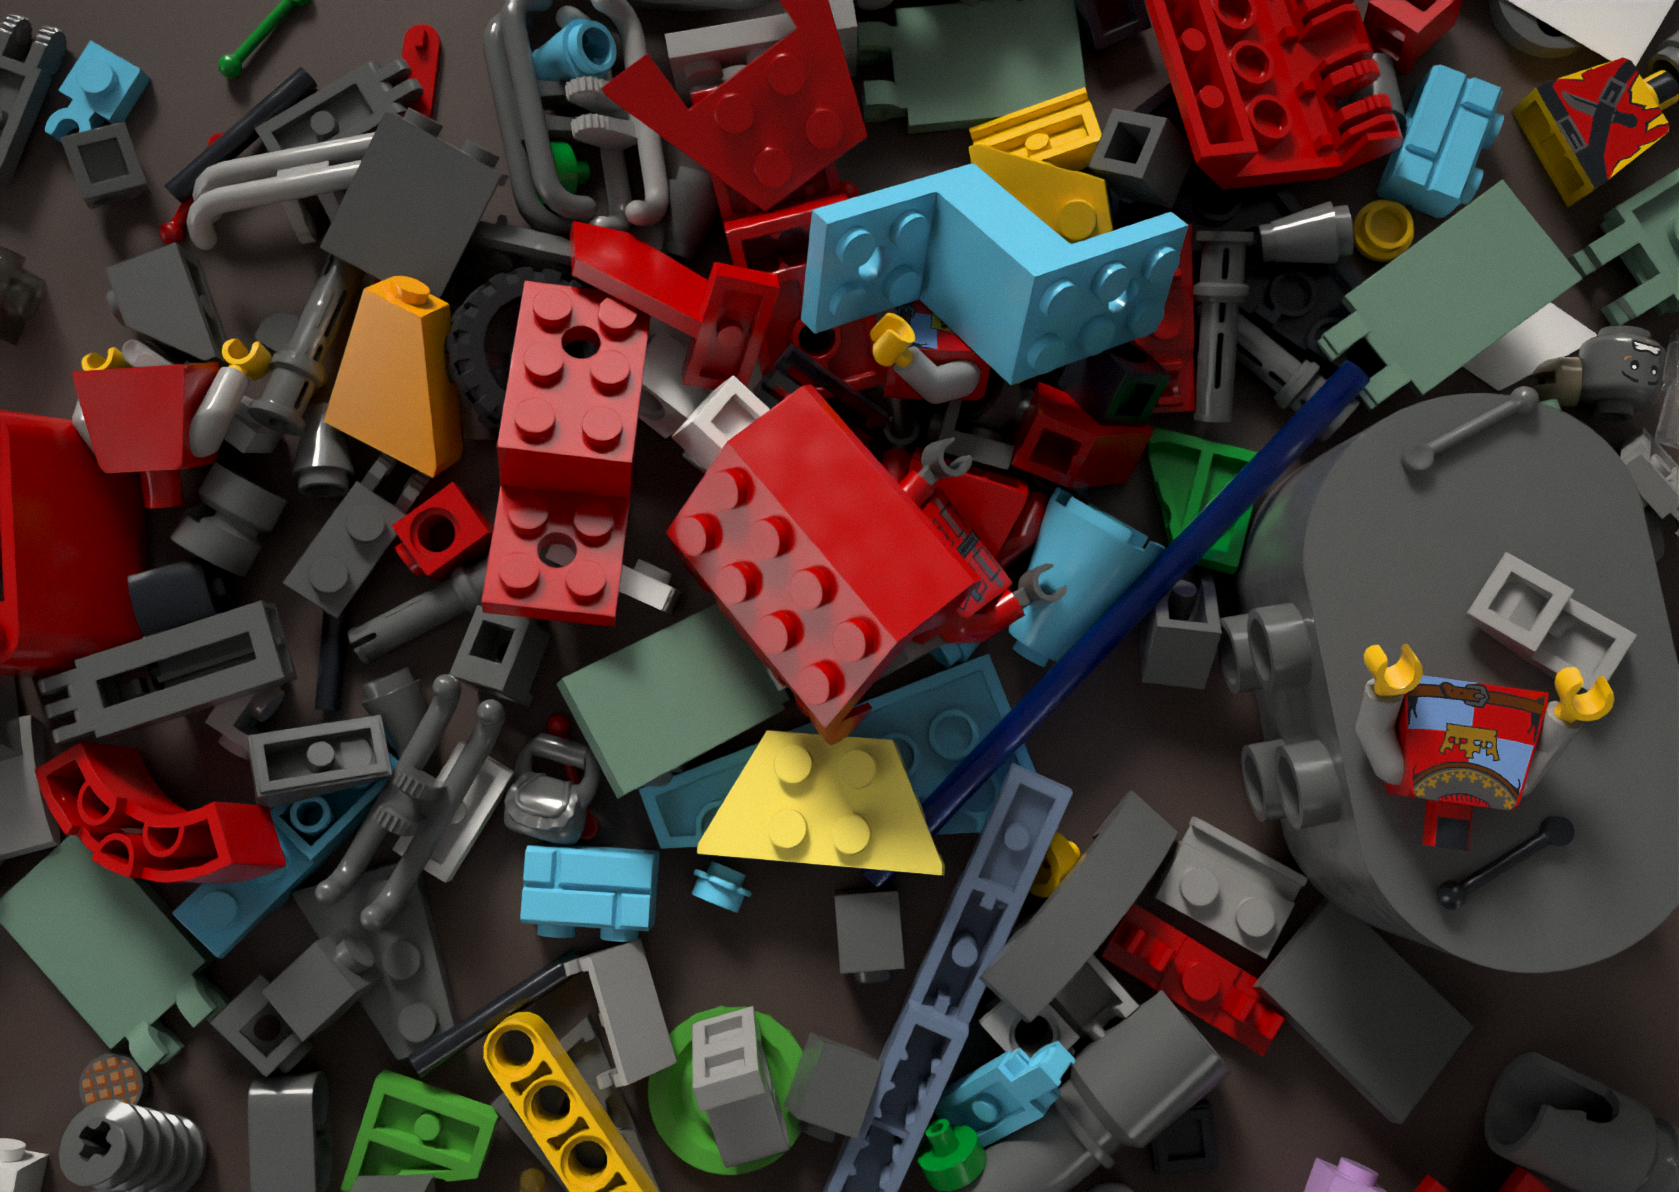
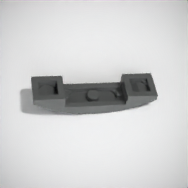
(1081, 909)

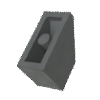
(168, 302)
(1182, 633)

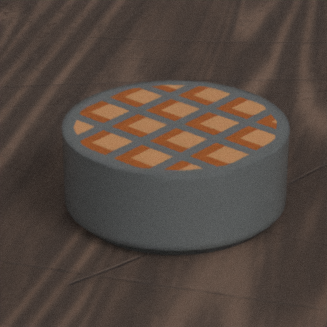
(114, 1077)

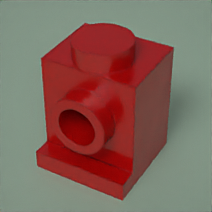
(1408, 27)

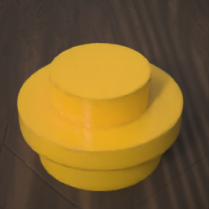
(1383, 230)

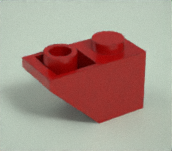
(1070, 447)

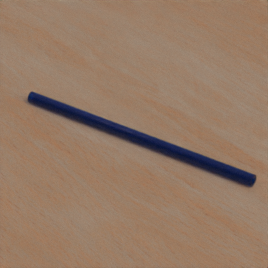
(1137, 601)

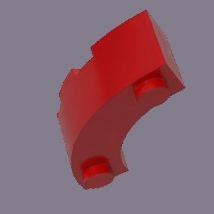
(140, 833)

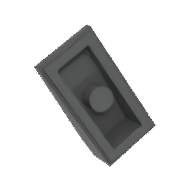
(317, 760)

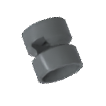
(229, 519)

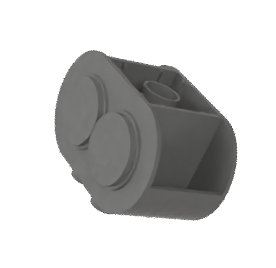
(1395, 557)

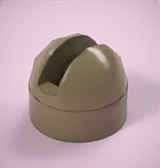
(1562, 379)

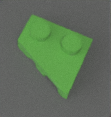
(421, 1132)

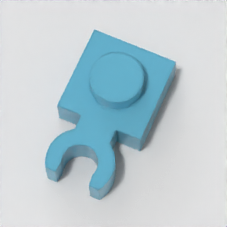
(99, 90)

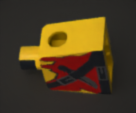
(1595, 123)

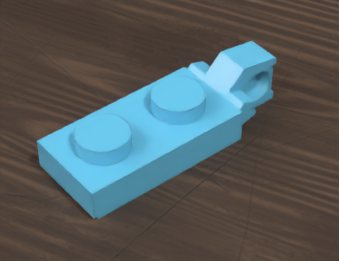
(1006, 1092)

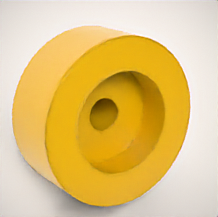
(1055, 866)

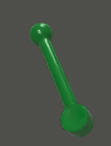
(231, 64)

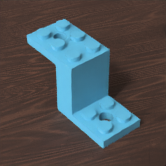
(989, 271)

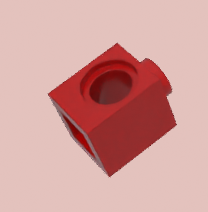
(471, 538)

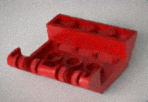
(1264, 86)
(817, 557)

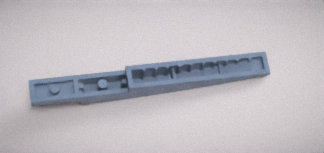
(947, 983)

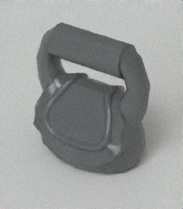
(547, 805)

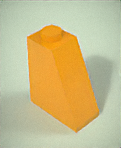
(396, 380)

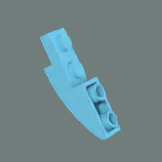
(308, 836)

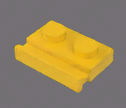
(1052, 131)

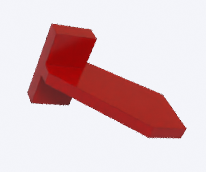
(720, 314)

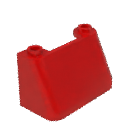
(64, 548)

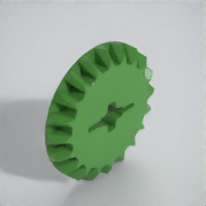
(676, 1108)

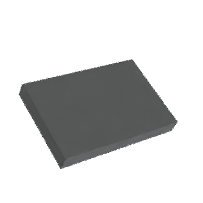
(1363, 1009)

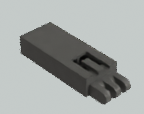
(197, 663)

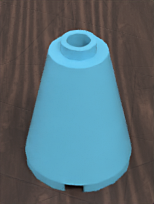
(1095, 561)

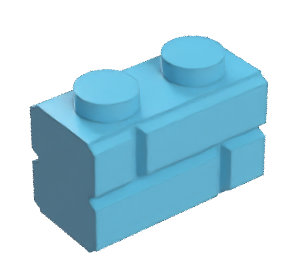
(1442, 141)
(589, 889)

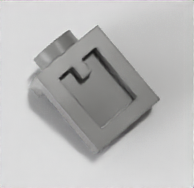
(239, 716)

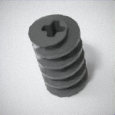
(132, 1149)

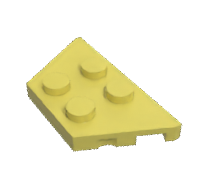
(825, 807)

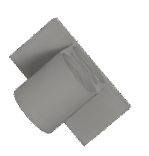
(737, 1088)

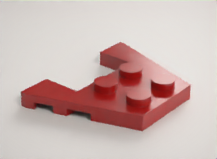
(767, 122)

